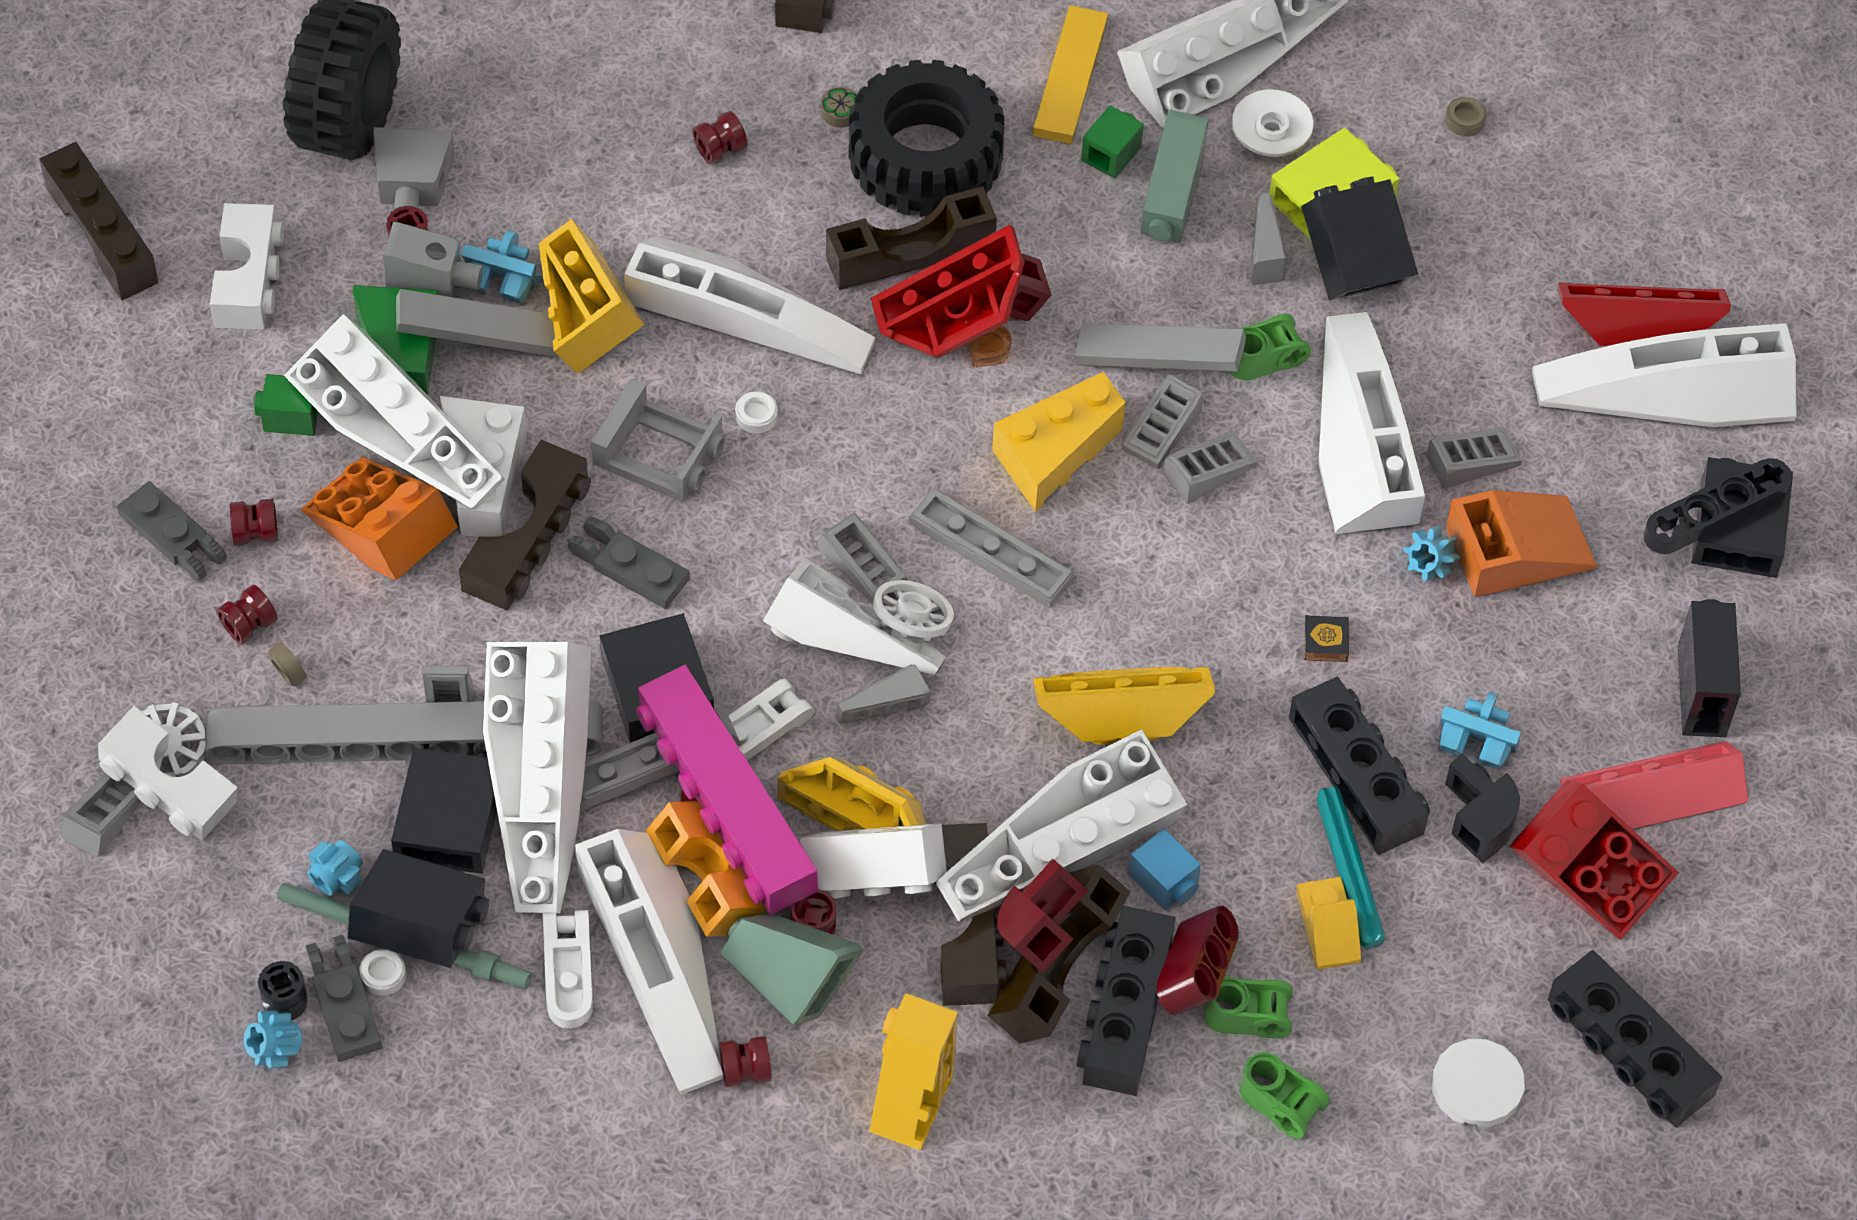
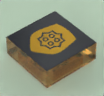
(1326, 638)

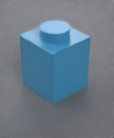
(1165, 870)

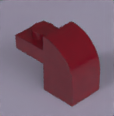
(1032, 916)

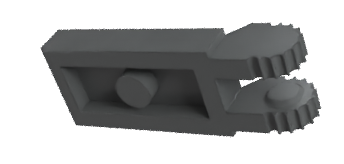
(170, 529)
(630, 563)
(344, 1003)

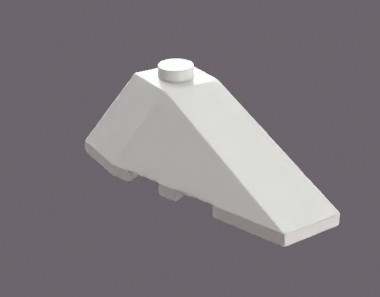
(819, 613)

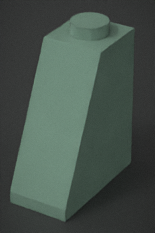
(1175, 176)
(790, 963)

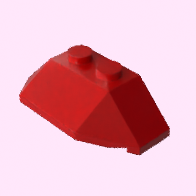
(954, 297)
(1639, 312)

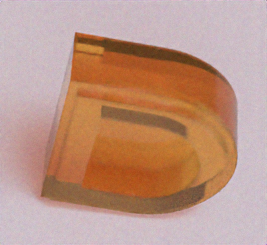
(991, 348)

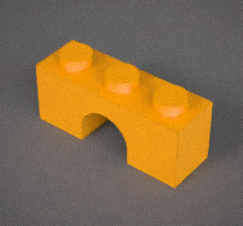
(686, 842)

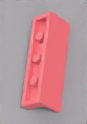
(1670, 784)

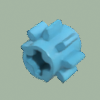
(1431, 553)
(334, 867)
(272, 1039)

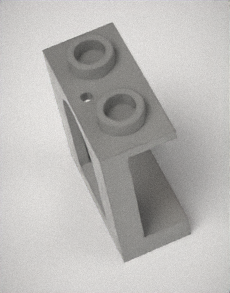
(633, 409)

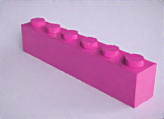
(727, 791)

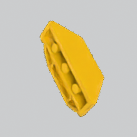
(1123, 701)
(847, 796)

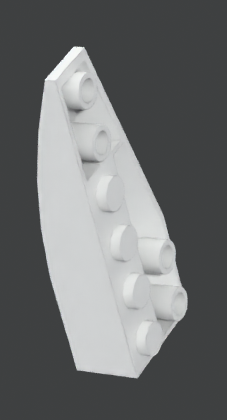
(1217, 52)
(740, 303)
(1681, 378)
(387, 412)
(1364, 434)
(537, 761)
(1074, 819)
(657, 947)

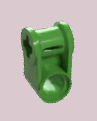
(1271, 347)
(1253, 1008)
(1289, 1099)

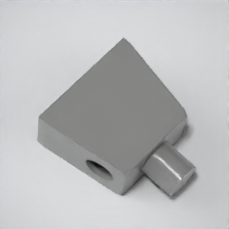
(412, 165)
(427, 262)

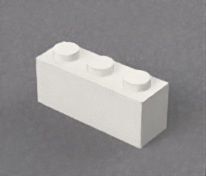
(877, 859)

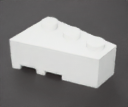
(500, 436)

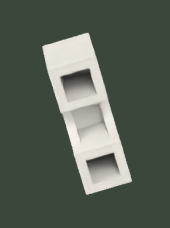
(244, 295)
(191, 801)

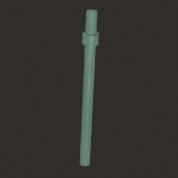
(484, 964)

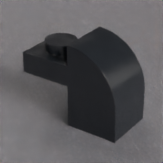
(1489, 810)

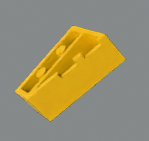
(585, 298)
(1057, 436)
(914, 1070)

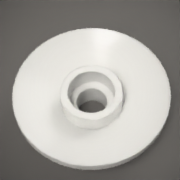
(1272, 111)

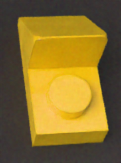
(1329, 922)

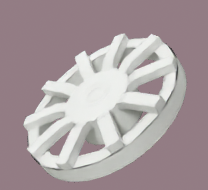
(913, 608)
(176, 740)

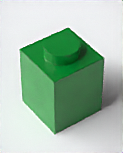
(1112, 141)
(284, 408)

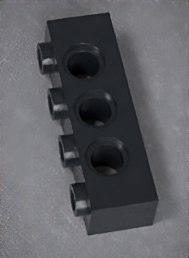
(1383, 822)
(1629, 1015)
(1121, 1065)

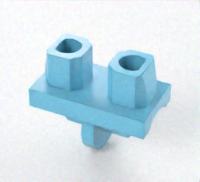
(517, 274)
(1497, 738)

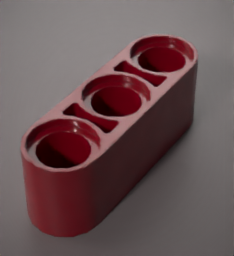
(1197, 960)

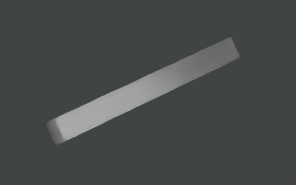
(354, 732)

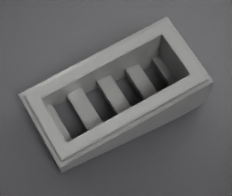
(1268, 250)
(1175, 398)
(1465, 470)
(1195, 486)
(853, 527)
(447, 684)
(892, 694)
(90, 831)

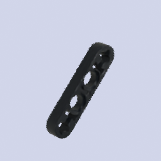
(1721, 510)

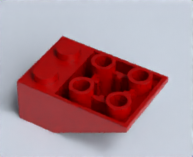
(1594, 858)

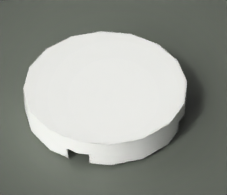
(1478, 1083)

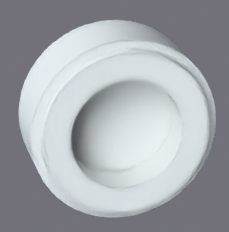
(756, 412)
(382, 972)

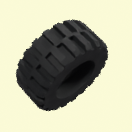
(341, 77)
(933, 97)

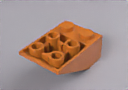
(382, 516)
(1516, 539)

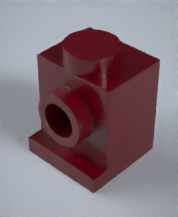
(1031, 291)

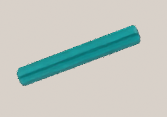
(1350, 865)

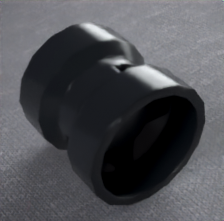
(285, 999)

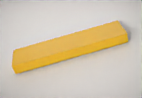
(1070, 74)

